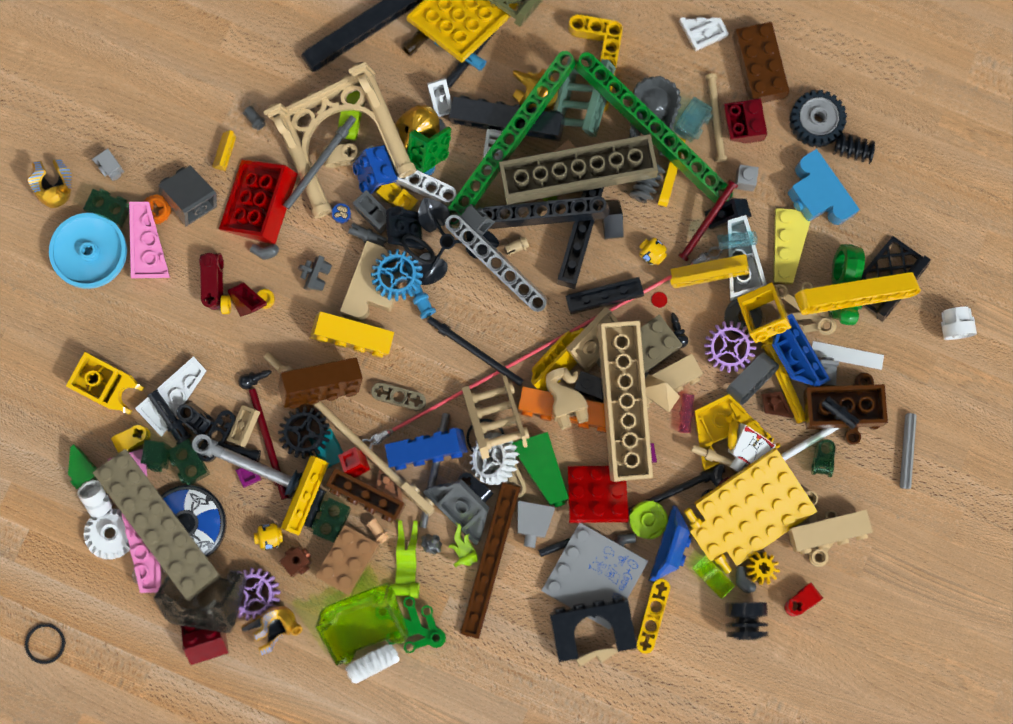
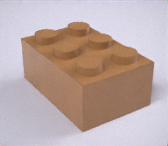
(347, 560)

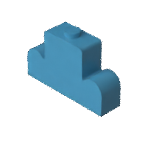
(820, 191)

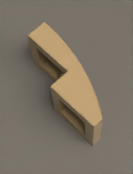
(601, 654)

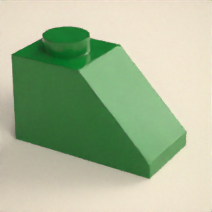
(80, 467)

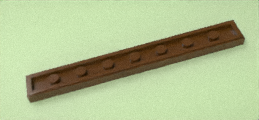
(490, 560)

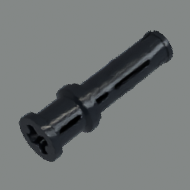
(171, 427)

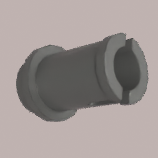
(256, 121)

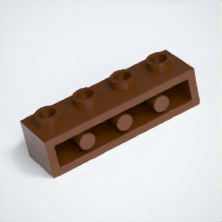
(362, 493)

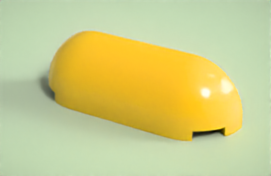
(553, 359)

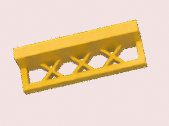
(709, 271)
(304, 495)

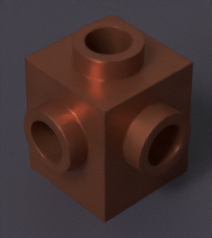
(289, 561)

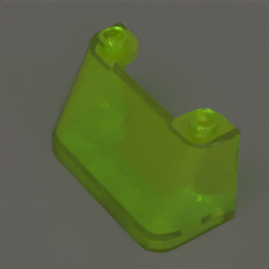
(361, 622)

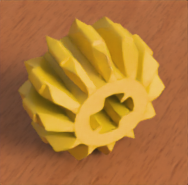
(767, 564)

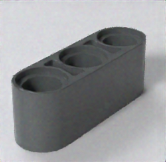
(752, 378)

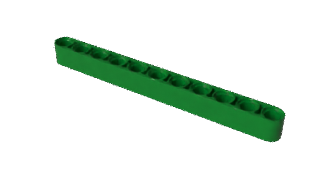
(649, 119)
(511, 129)

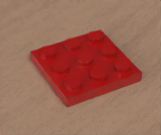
(596, 497)

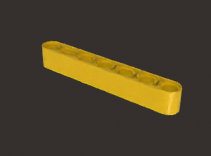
(857, 293)

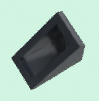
(614, 221)

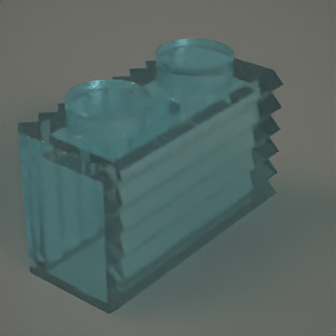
(693, 119)

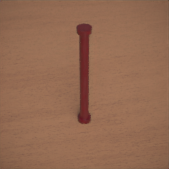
(707, 221)

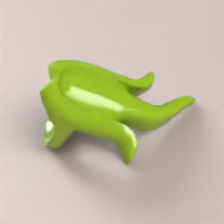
(464, 549)

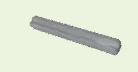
(908, 451)

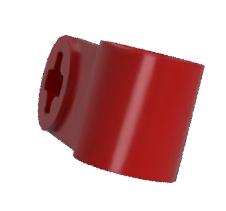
(805, 598)

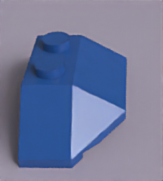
(799, 356)
(672, 546)

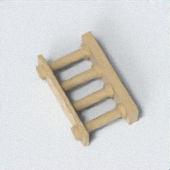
(480, 428)

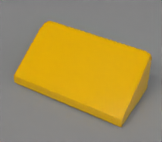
(224, 150)

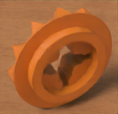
(160, 203)

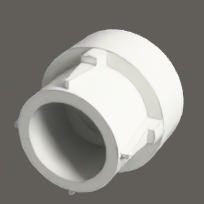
(958, 323)

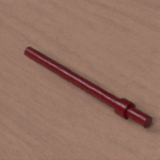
(267, 439)

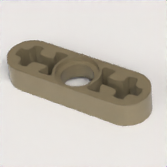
(383, 398)

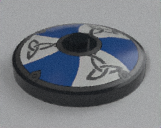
(199, 514)

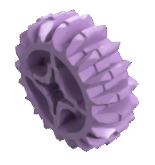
(739, 361)
(259, 586)

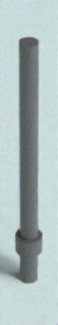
(341, 133)

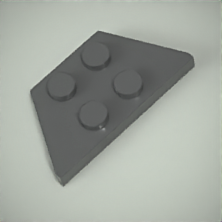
(460, 506)

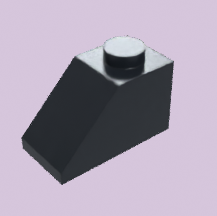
(731, 209)

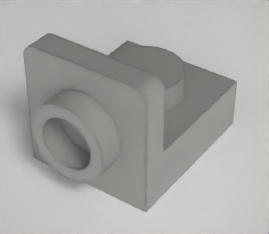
(831, 369)

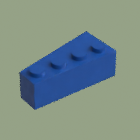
(426, 448)

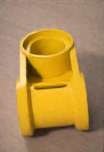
(129, 440)

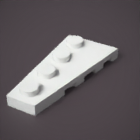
(174, 392)

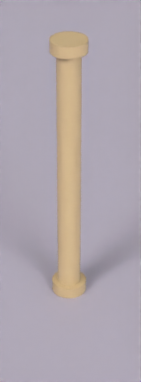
(711, 78)

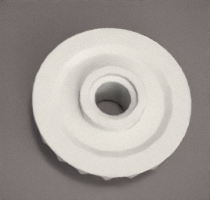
(100, 545)

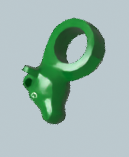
(847, 267)

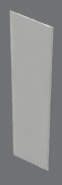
(848, 355)

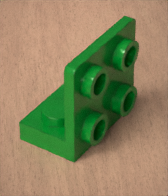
(427, 151)

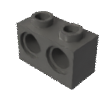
(371, 211)

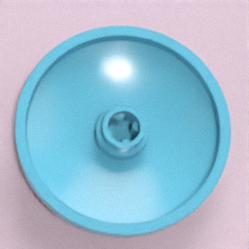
(87, 250)

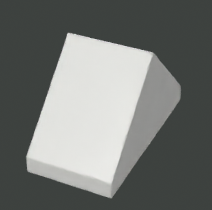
(440, 97)

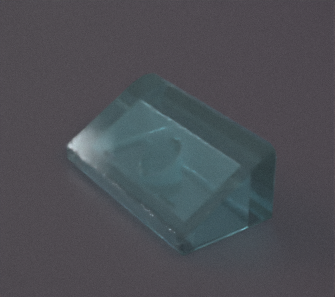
(737, 240)

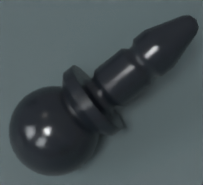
(678, 332)
(247, 381)

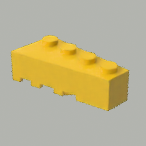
(351, 334)

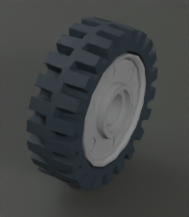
(820, 105)

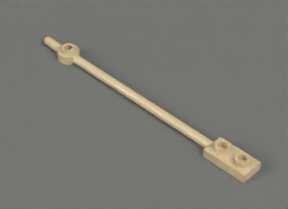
(410, 491)

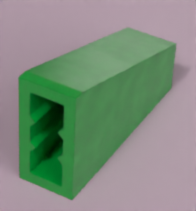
(543, 468)

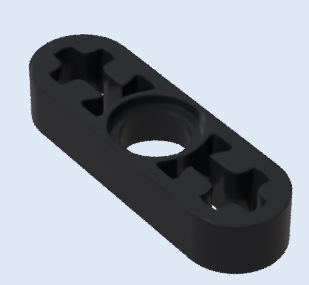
(214, 428)

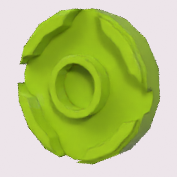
(648, 519)

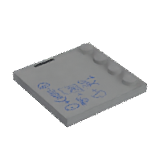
(593, 571)

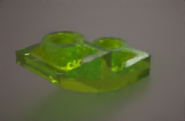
(713, 577)

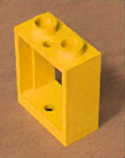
(756, 299)

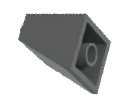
(188, 195)

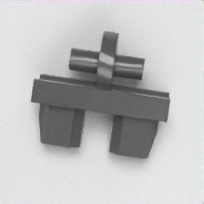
(312, 281)

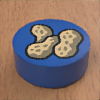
(341, 213)

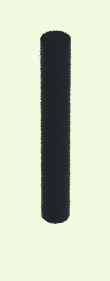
(554, 547)

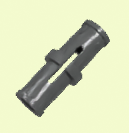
(367, 235)

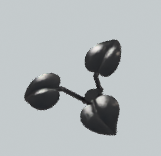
(431, 216)

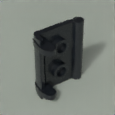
(403, 222)

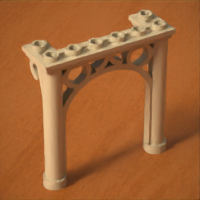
(361, 75)

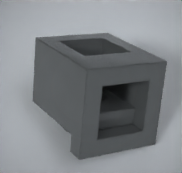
(477, 219)

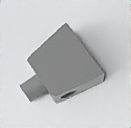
(533, 521)

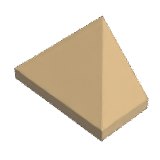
(660, 393)

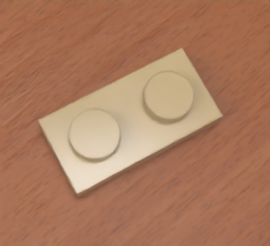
(243, 426)

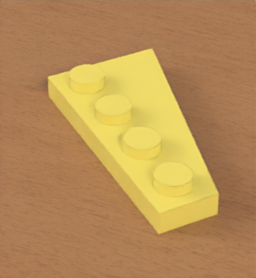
(789, 239)

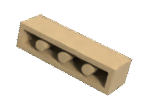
(679, 374)
(829, 531)

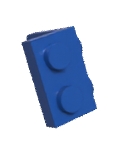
(374, 169)

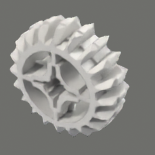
(503, 454)
(372, 663)

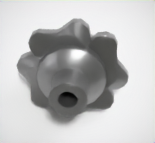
(431, 544)

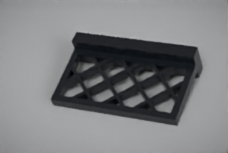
(917, 268)

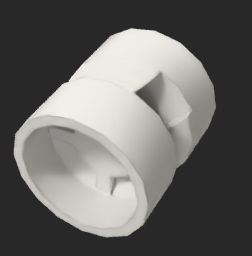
(95, 498)

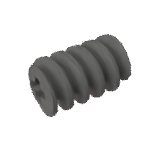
(643, 188)

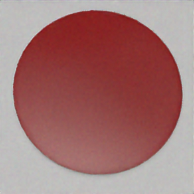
(659, 299)

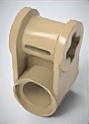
(340, 155)

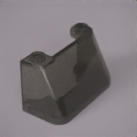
(211, 609)

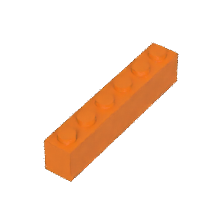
(541, 403)

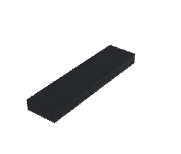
(604, 295)

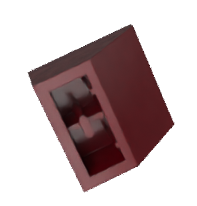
(746, 121)
(203, 644)

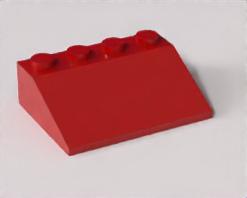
(257, 201)

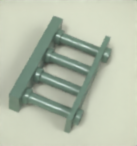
(594, 107)

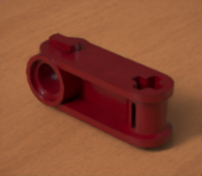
(211, 279)

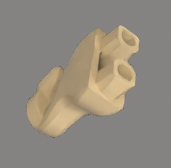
(566, 400)

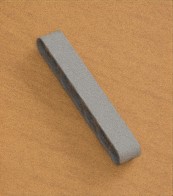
(498, 271)

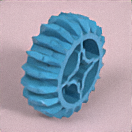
(392, 291)

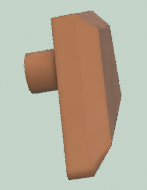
(387, 486)

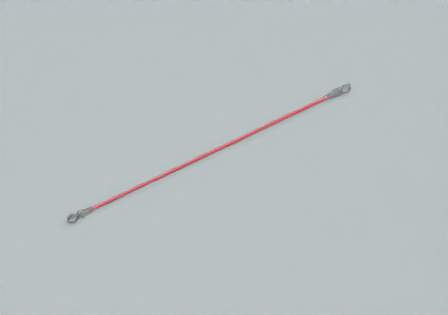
(378, 438)

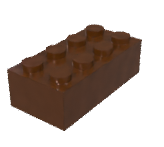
(761, 62)
(320, 383)
(862, 401)

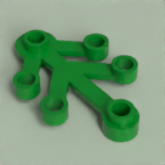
(414, 627)

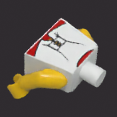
(746, 443)

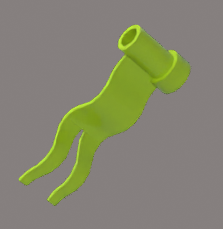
(406, 564)

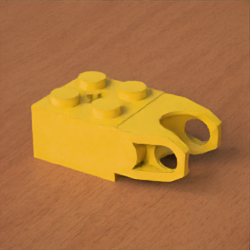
(109, 386)

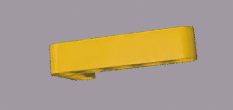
(603, 35)

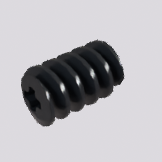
(854, 147)

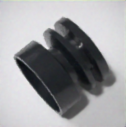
(747, 620)

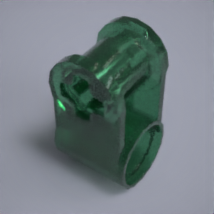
(823, 460)

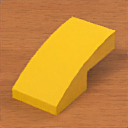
(396, 196)

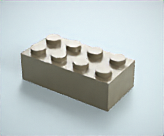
(657, 343)

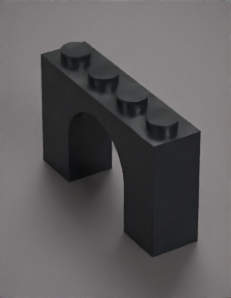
(615, 612)

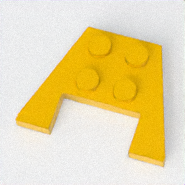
(713, 424)

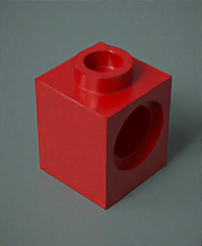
(354, 462)

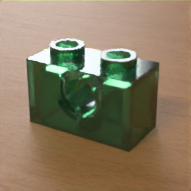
(155, 455)

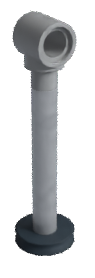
(248, 464)

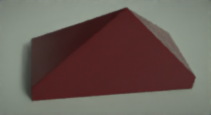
(246, 299)

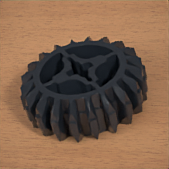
(297, 429)

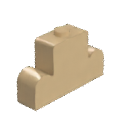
(362, 291)

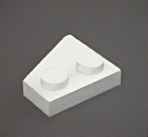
(703, 31)

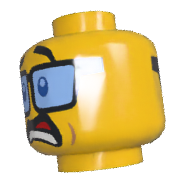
(652, 251)
(268, 536)

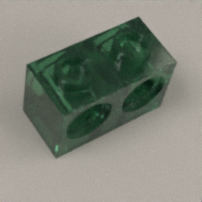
(107, 207)
(191, 460)
(336, 522)

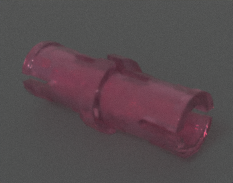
(686, 413)

